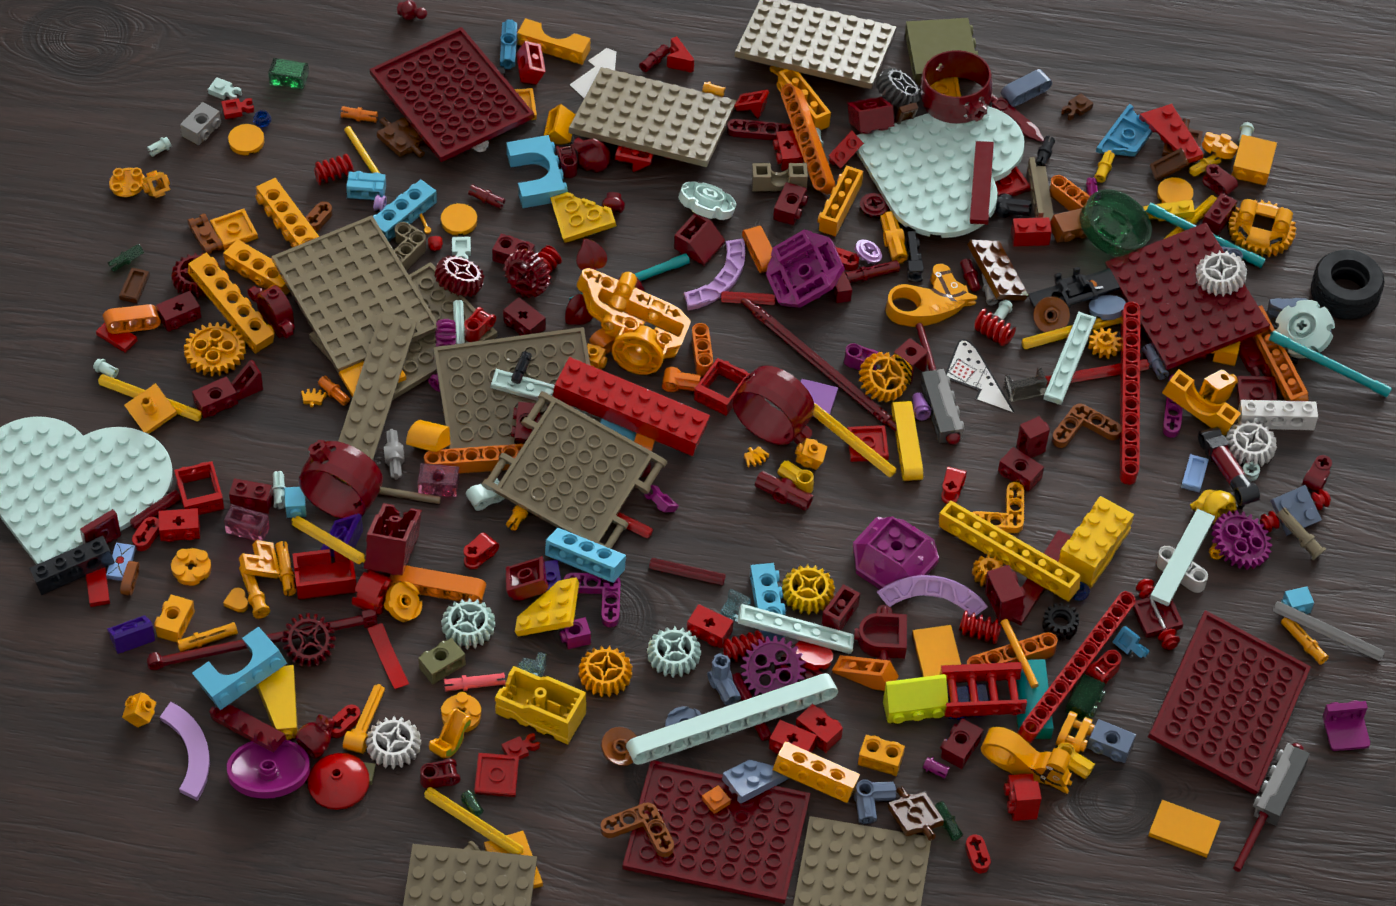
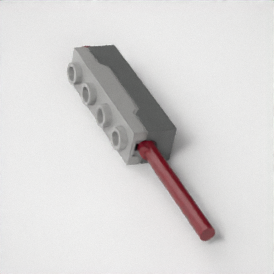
(940, 398)
(1275, 793)

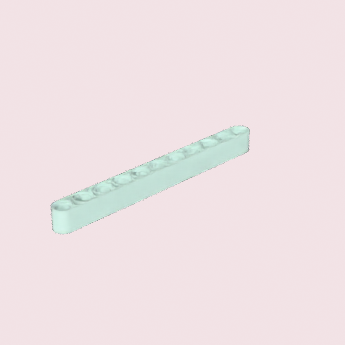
(731, 719)

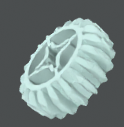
(470, 617)
(675, 658)

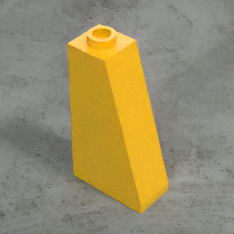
(279, 700)

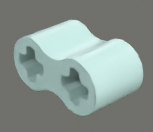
(481, 497)

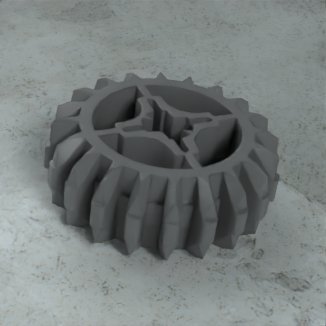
(898, 88)

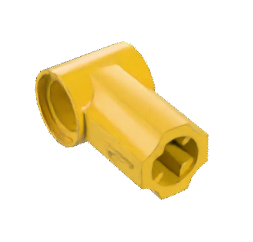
(802, 478)
(1078, 763)

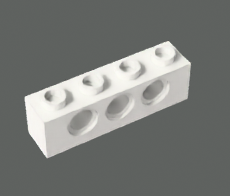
(1279, 414)

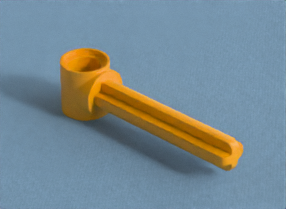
(356, 738)

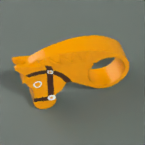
(933, 304)
(1017, 756)

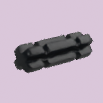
(521, 367)

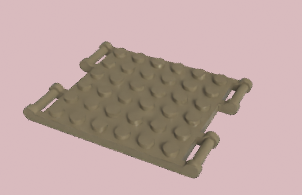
(574, 471)

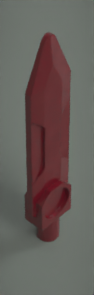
(1025, 125)

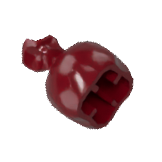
(592, 154)
(315, 736)

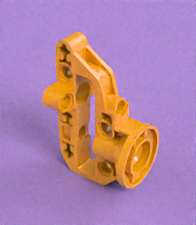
(635, 345)

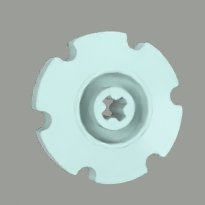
(707, 200)
(1306, 325)

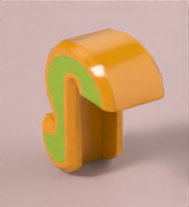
(451, 734)

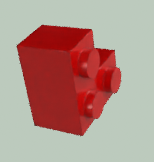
(1023, 796)

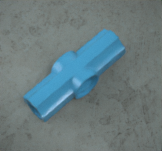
(508, 44)

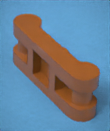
(205, 235)

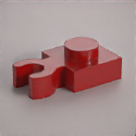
(234, 108)
(519, 747)

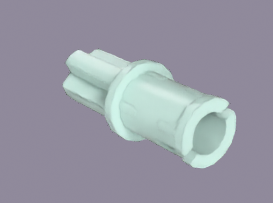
(278, 490)

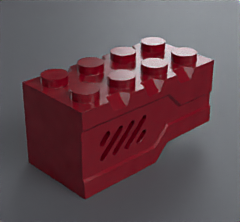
(391, 539)

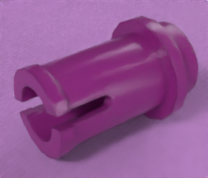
(936, 767)

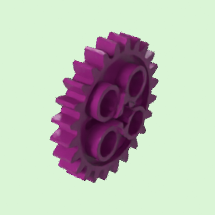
(1241, 539)
(770, 650)

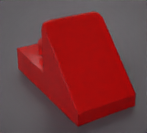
(679, 57)
(755, 101)
(638, 158)

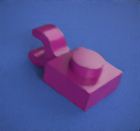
(663, 501)

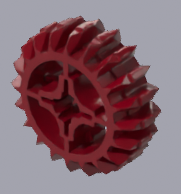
(527, 273)
(459, 276)
(182, 280)
(316, 645)

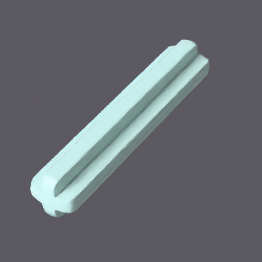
(459, 321)

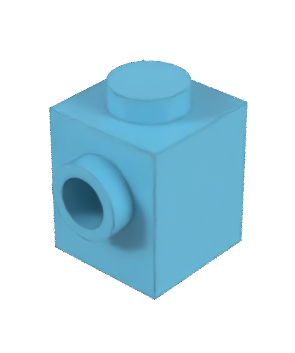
(1299, 599)

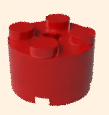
(371, 591)

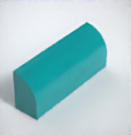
(1034, 695)

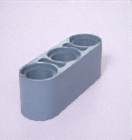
(1026, 87)

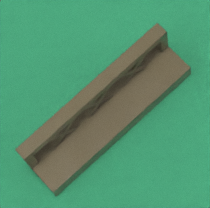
(1039, 190)

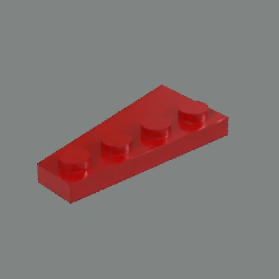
(1172, 131)

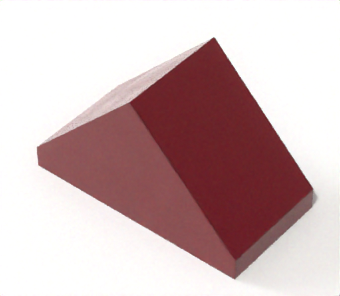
(248, 381)

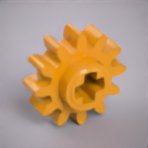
(1104, 343)

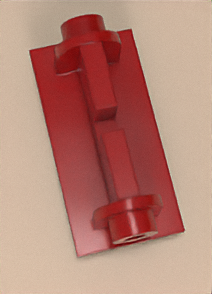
(845, 149)

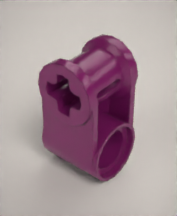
(856, 355)

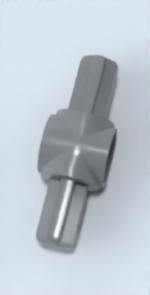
(394, 454)

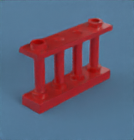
(983, 672)

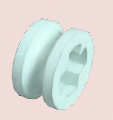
(1256, 469)

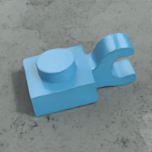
(1128, 642)

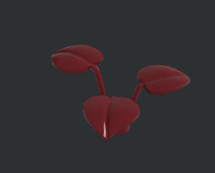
(594, 257)

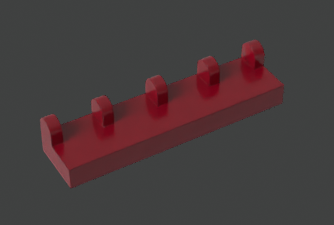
(248, 727)

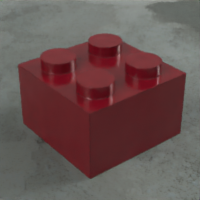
(871, 114)
(1004, 593)

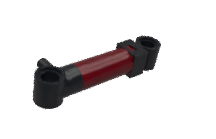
(1217, 450)

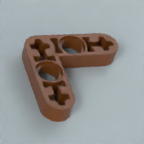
(1080, 420)
(641, 820)

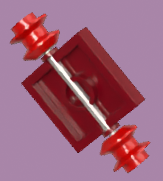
(1157, 617)

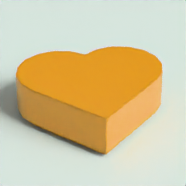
(236, 600)

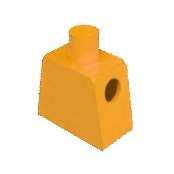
(1218, 387)

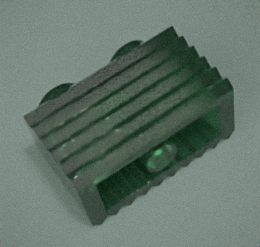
(288, 73)
(1086, 697)

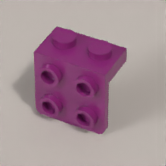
(1346, 725)

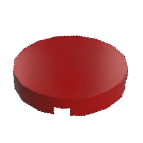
(814, 655)

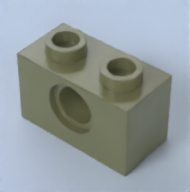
(437, 670)

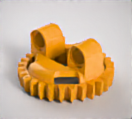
(1259, 239)

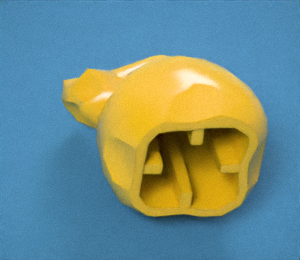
(1215, 503)

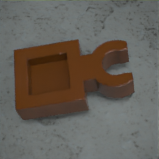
(1079, 105)

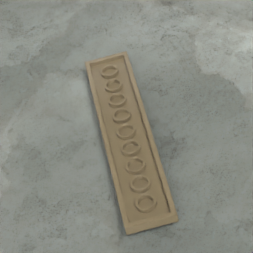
(377, 383)

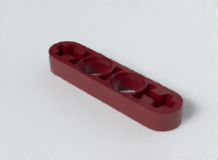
(761, 127)

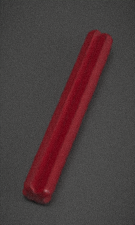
(687, 571)
(762, 729)

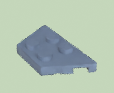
(751, 779)

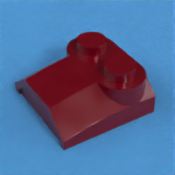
(526, 579)

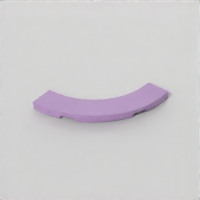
(723, 281)
(932, 586)
(196, 746)

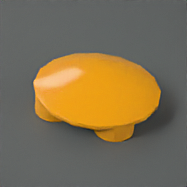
(126, 181)

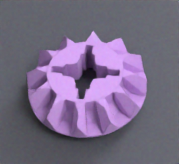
(863, 250)

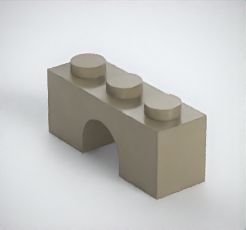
(767, 180)

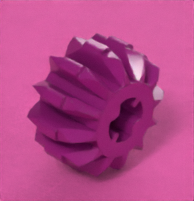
(445, 332)

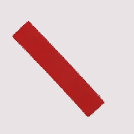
(387, 656)

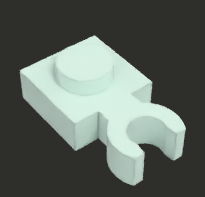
(222, 88)
(461, 247)

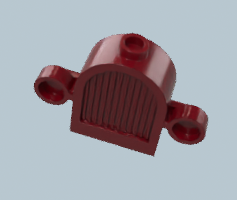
(274, 309)
(883, 634)

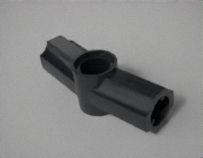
(1008, 205)

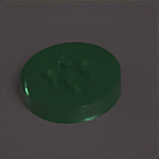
(1115, 222)

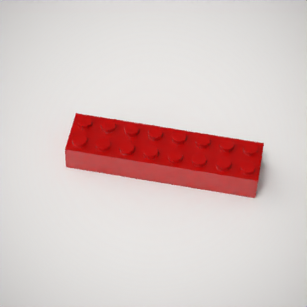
(630, 406)

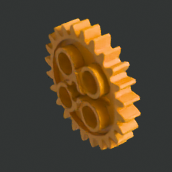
(214, 349)

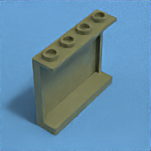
(933, 37)

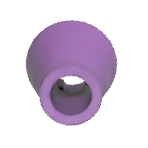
(920, 407)

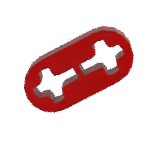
(846, 256)
(143, 532)
(346, 723)
(973, 854)

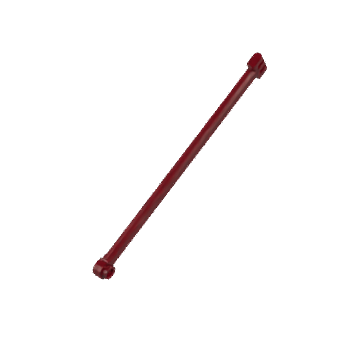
(156, 661)

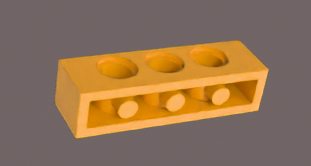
(254, 266)
(816, 772)

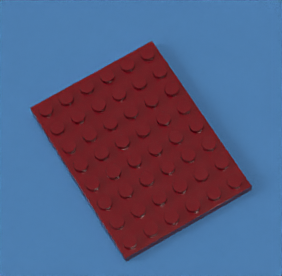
(451, 94)
(1173, 307)
(1229, 702)
(737, 850)

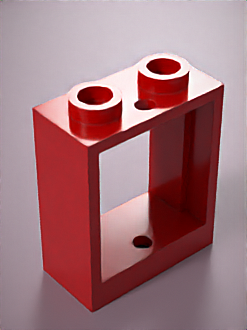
(713, 399)
(205, 503)

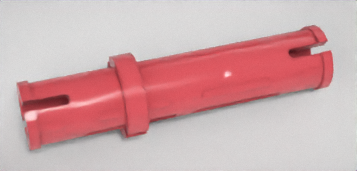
(474, 682)

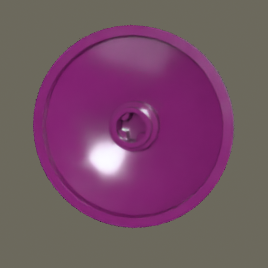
(268, 774)

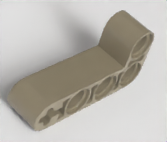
(411, 244)

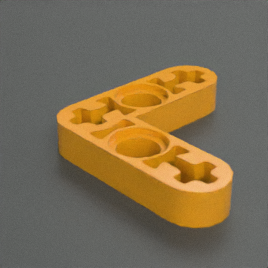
(1007, 518)

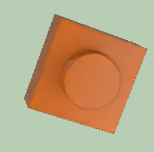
(716, 799)

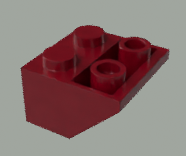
(698, 239)

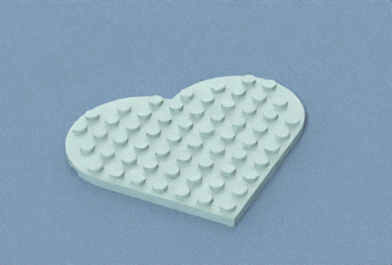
(929, 167)
(64, 480)

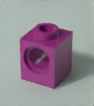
(582, 637)

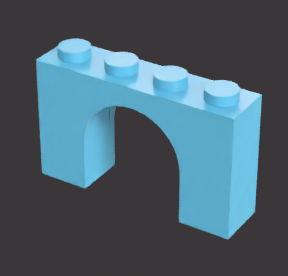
(539, 152)
(227, 688)

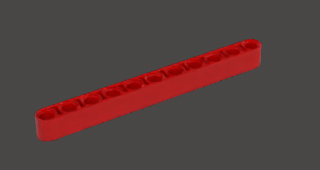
(1128, 399)
(1076, 667)

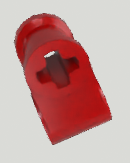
(478, 325)
(952, 484)
(479, 550)
(1102, 669)

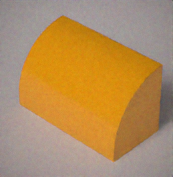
(558, 125)
(428, 436)

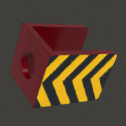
(915, 356)

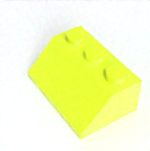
(915, 698)

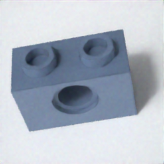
(1106, 732)

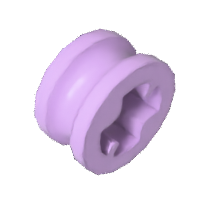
(379, 202)

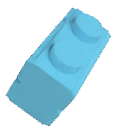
(365, 185)

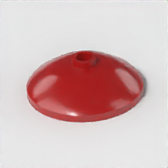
(340, 790)

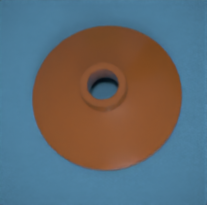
(1059, 311)
(617, 737)

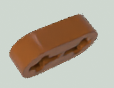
(320, 218)
(130, 578)

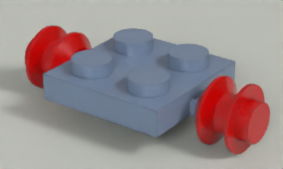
(1300, 505)

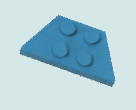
(1126, 135)

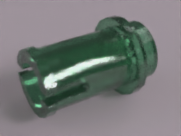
(471, 802)

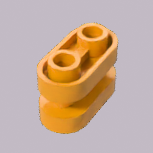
(1085, 728)

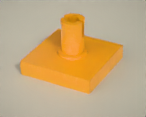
(151, 409)

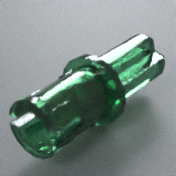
(126, 257)
(949, 821)

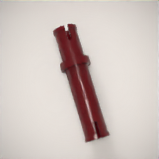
(873, 271)

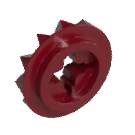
(878, 200)

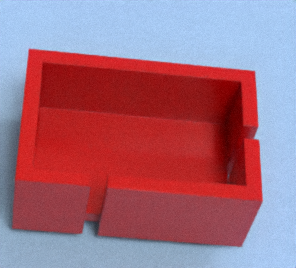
(319, 577)

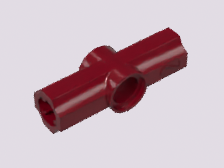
(783, 490)

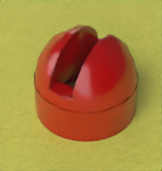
(435, 243)

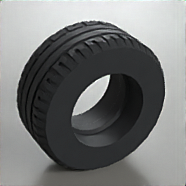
(1350, 266)

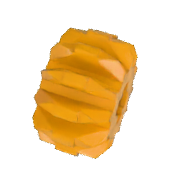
(982, 566)

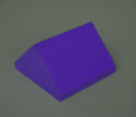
(346, 530)
(131, 634)

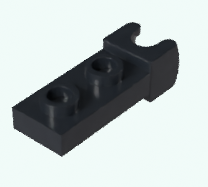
(915, 262)

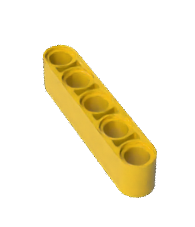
(907, 441)

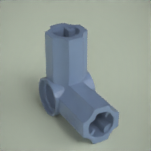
(721, 679)
(866, 802)

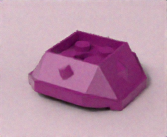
(795, 258)
(876, 553)

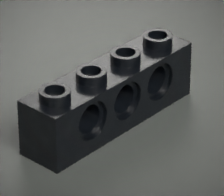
(72, 565)

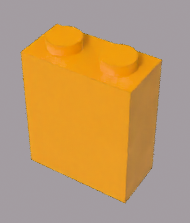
(1254, 159)

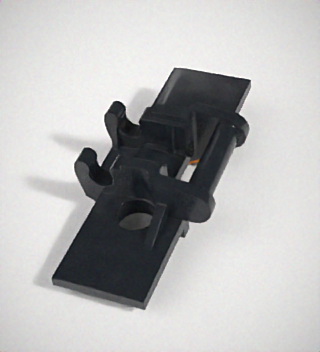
(1078, 287)

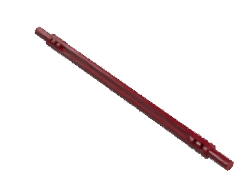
(820, 364)

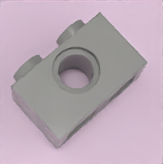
(200, 123)

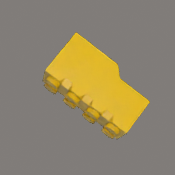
(1096, 540)
(542, 704)

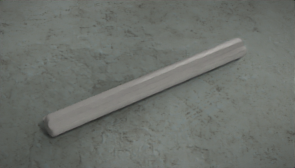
(1328, 631)

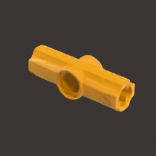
(893, 237)

